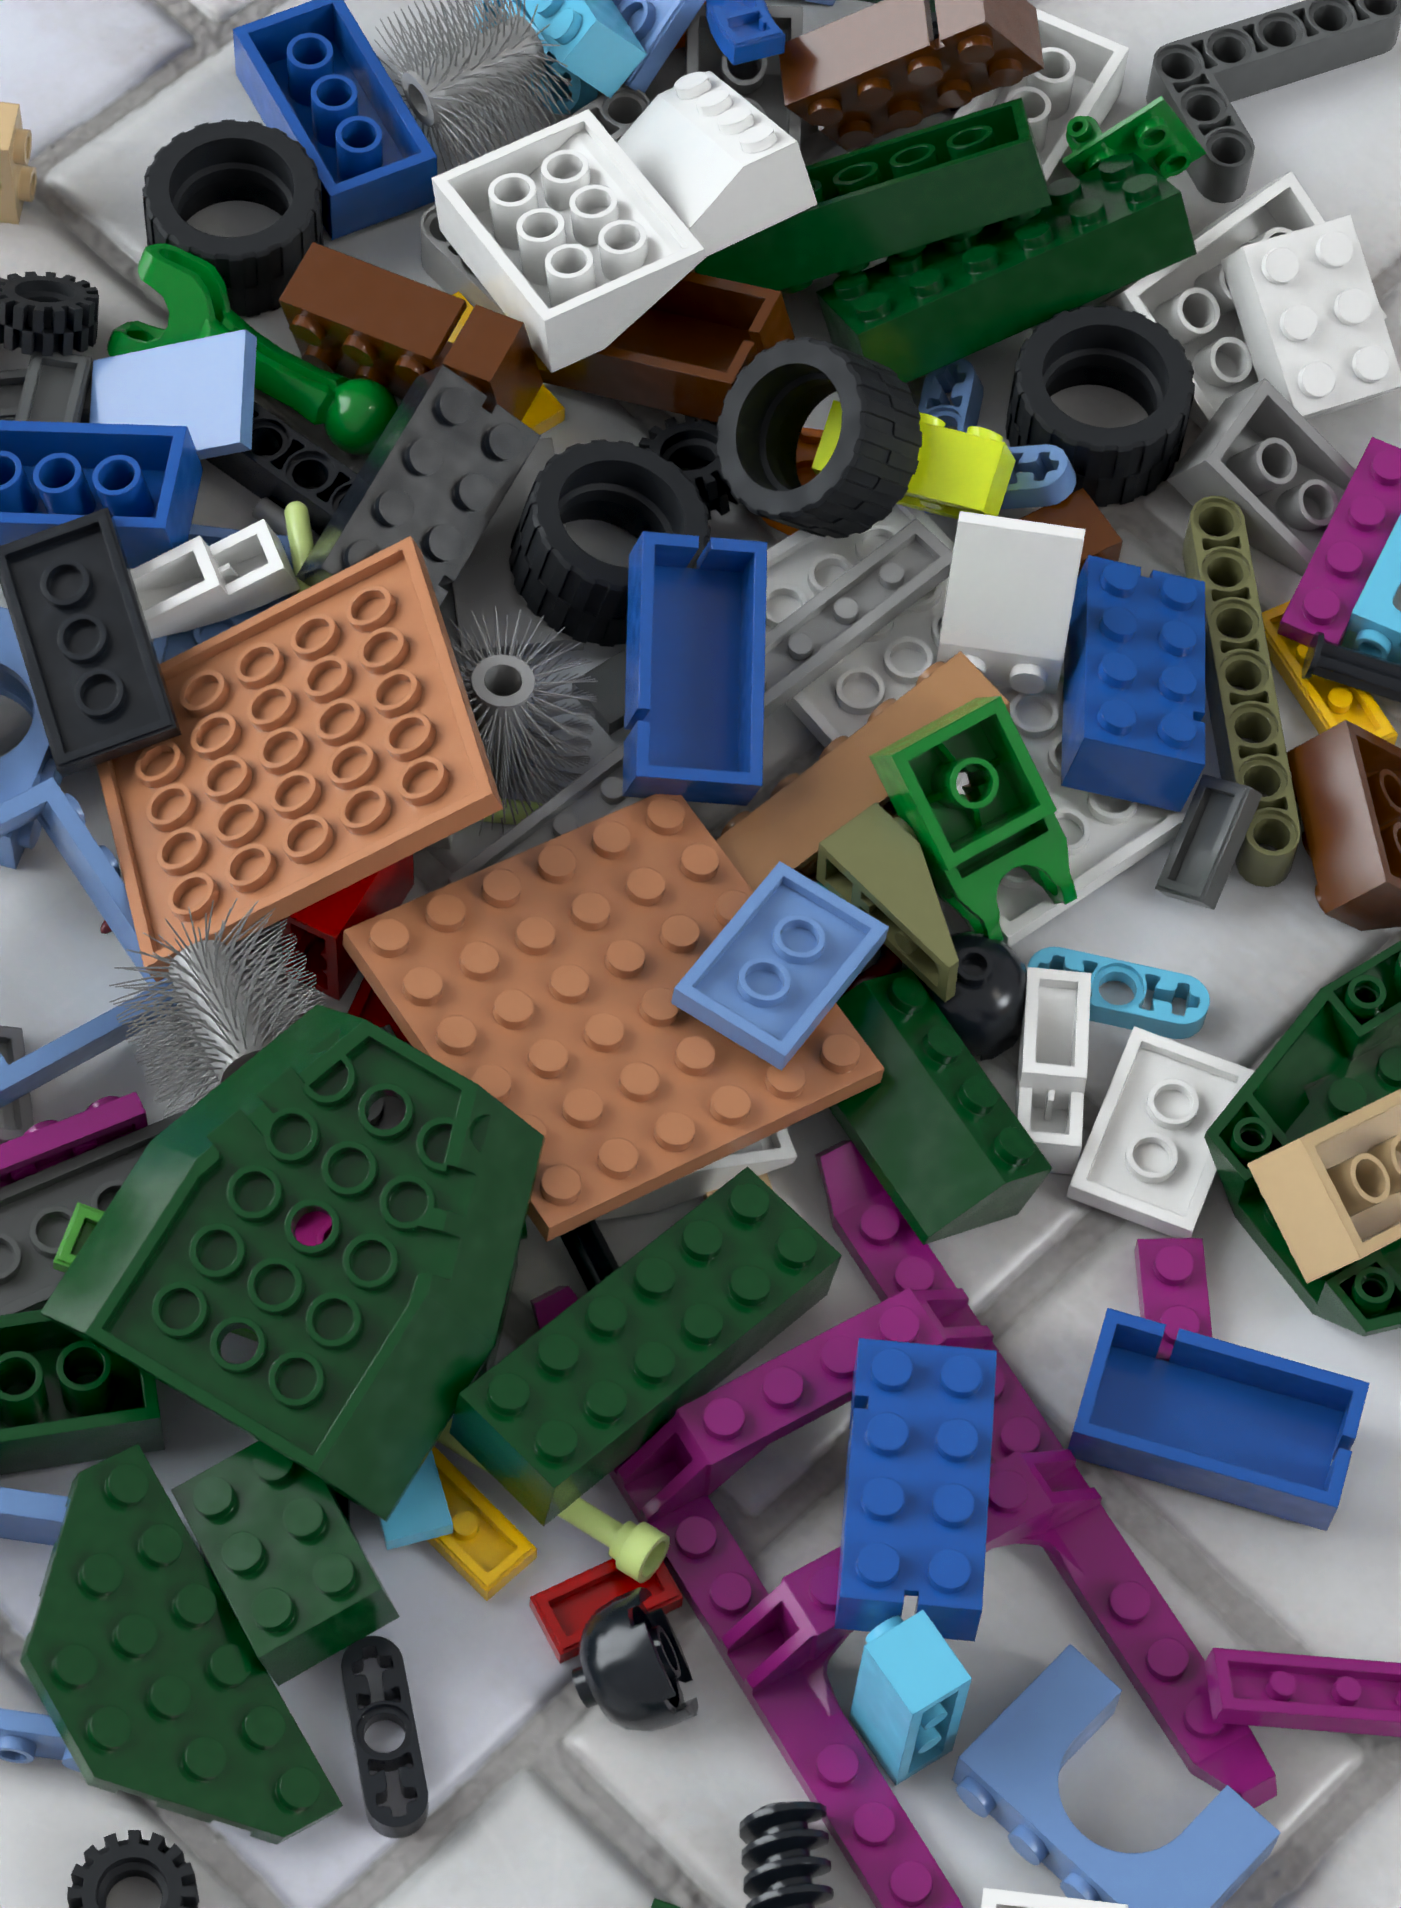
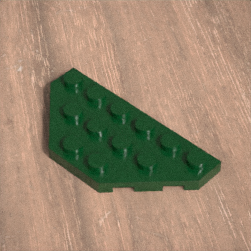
(156, 1669)

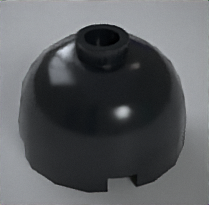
(987, 995)
(633, 1665)

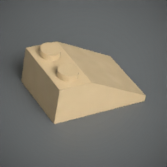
(1337, 1188)

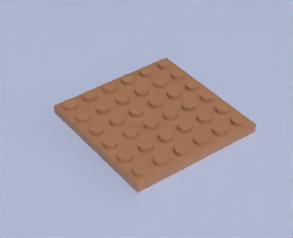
(302, 759)
(558, 998)

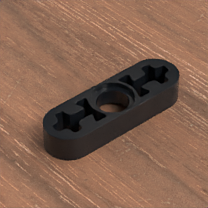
(411, 1779)

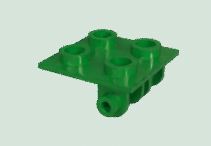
(1151, 133)

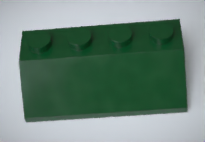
(936, 1120)

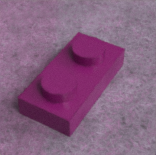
(1173, 1287)

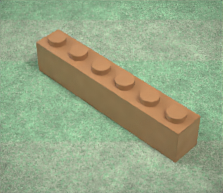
(843, 781)

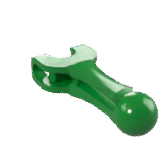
(199, 307)

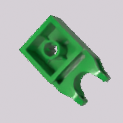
(994, 827)

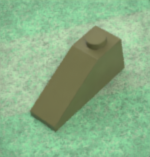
(884, 873)

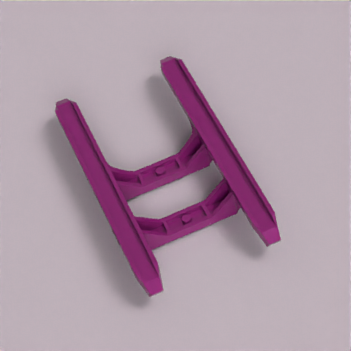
(785, 1638)

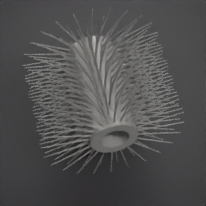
(473, 72)
(504, 707)
(216, 1004)

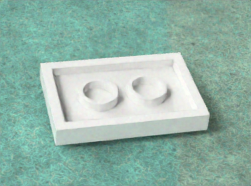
(1149, 1139)

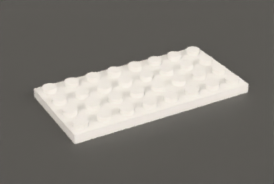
(1100, 830)

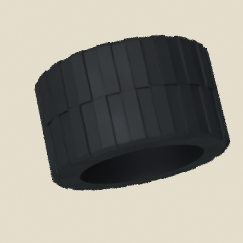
(237, 164)
(1110, 351)
(764, 424)
(604, 484)

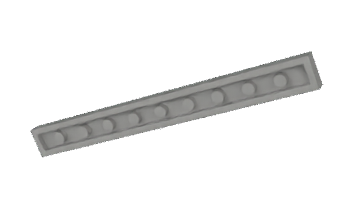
(795, 656)

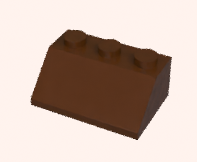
(1352, 823)

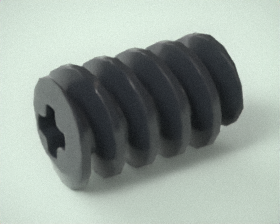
(781, 1857)

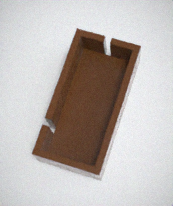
(889, 73)
(394, 329)
(683, 348)

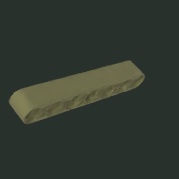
(1246, 664)

